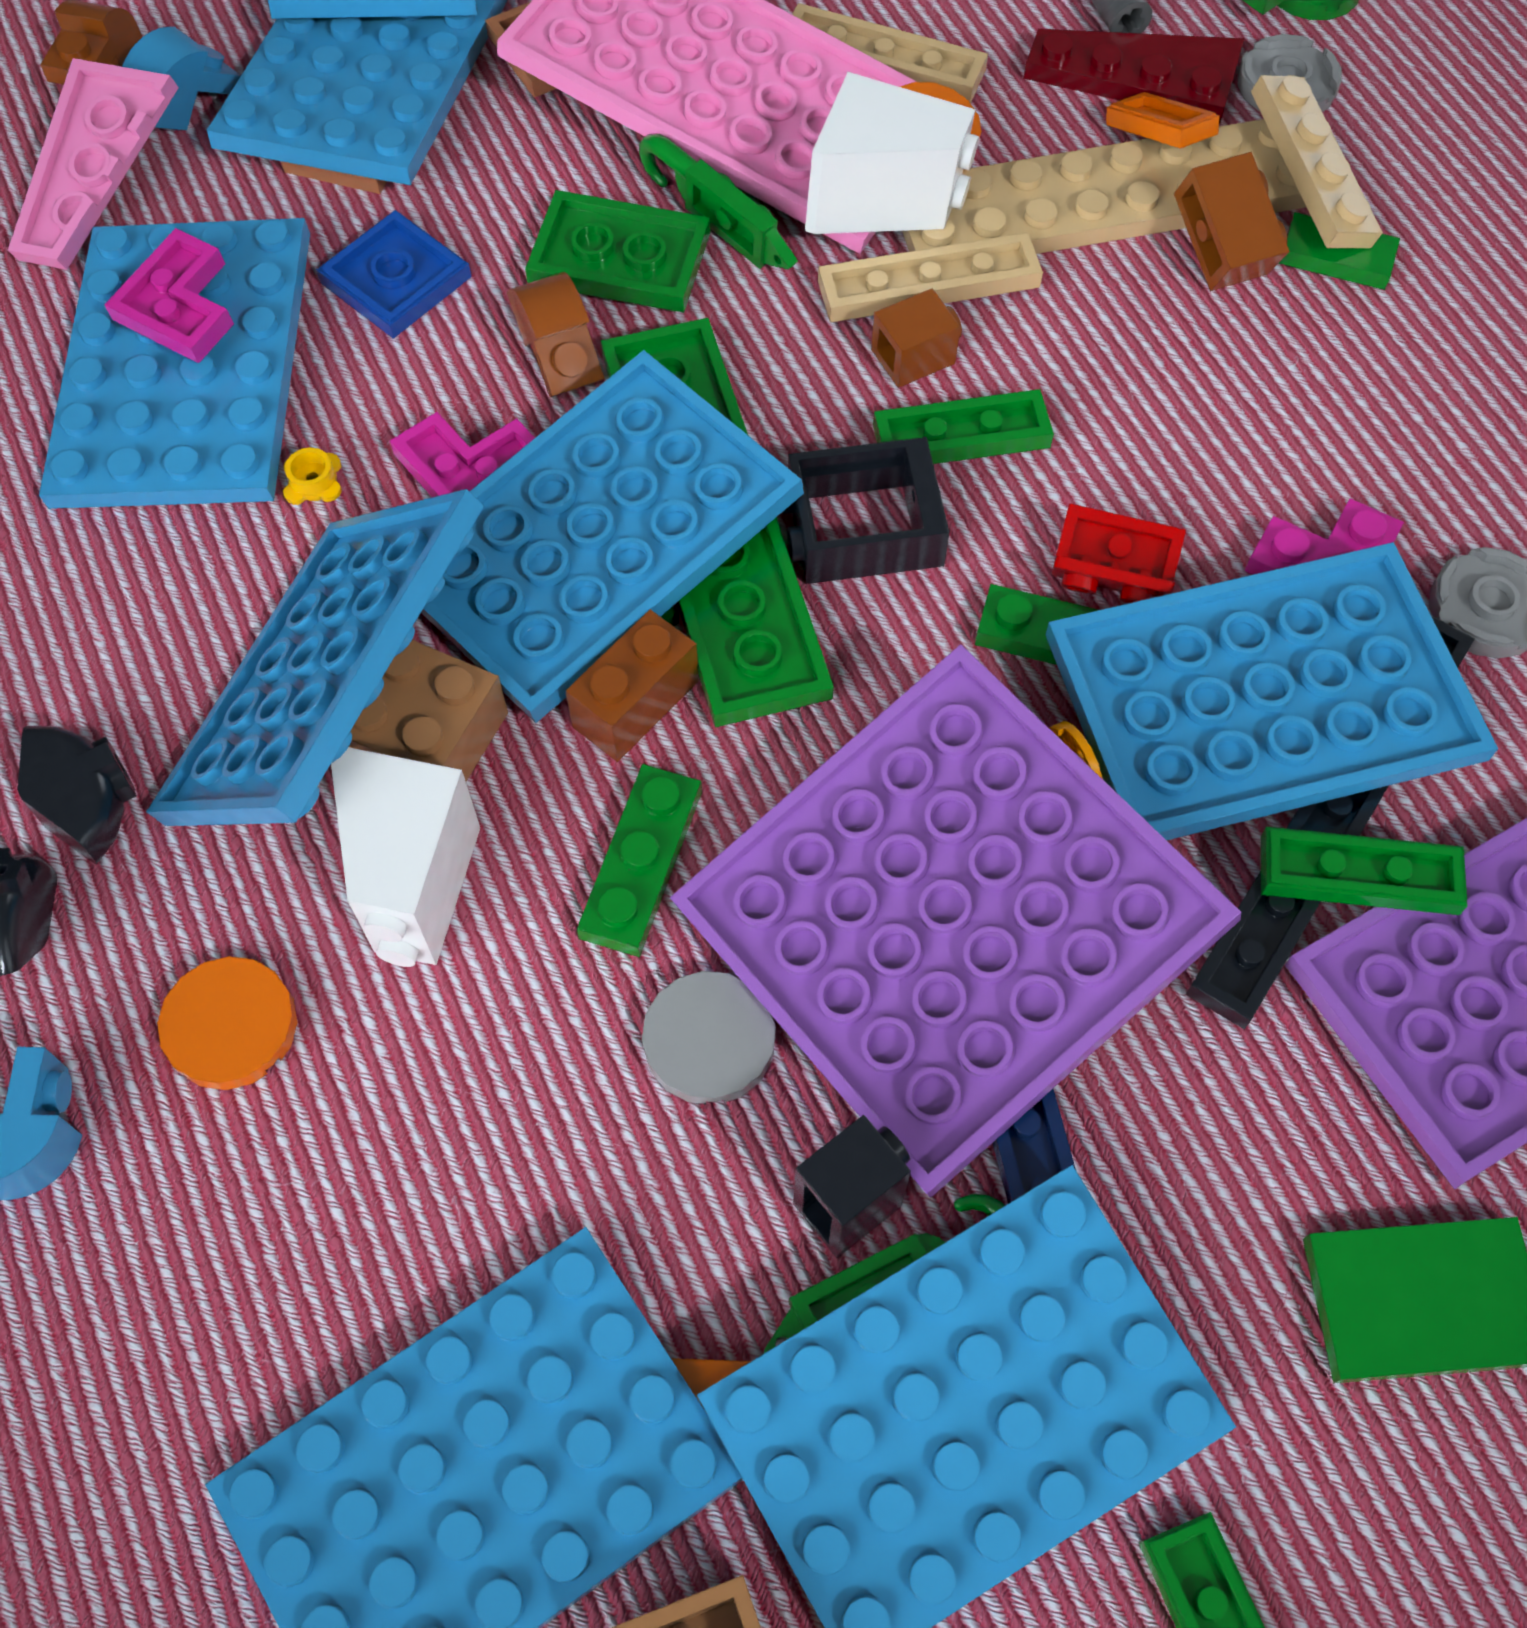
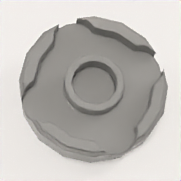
(1291, 56)
(1485, 599)
(708, 1038)

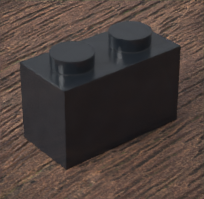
(852, 1184)

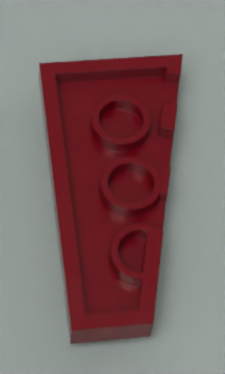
(1127, 64)

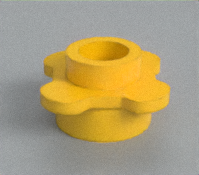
(311, 464)

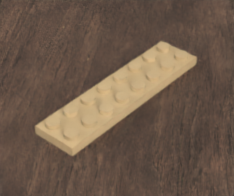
(1100, 191)

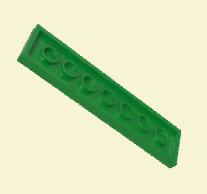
(749, 613)

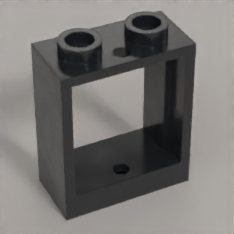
(860, 470)

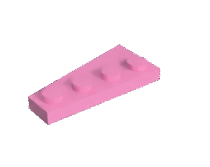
(87, 151)

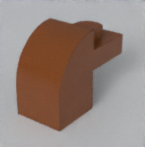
(89, 34)
(556, 326)

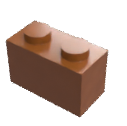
(1231, 221)
(633, 685)

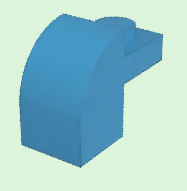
(189, 65)
(33, 1136)

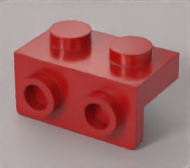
(1117, 554)

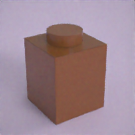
(916, 337)

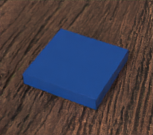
(394, 273)

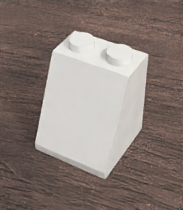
(889, 160)
(403, 849)

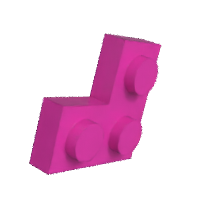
(164, 298)
(444, 460)
(1290, 545)

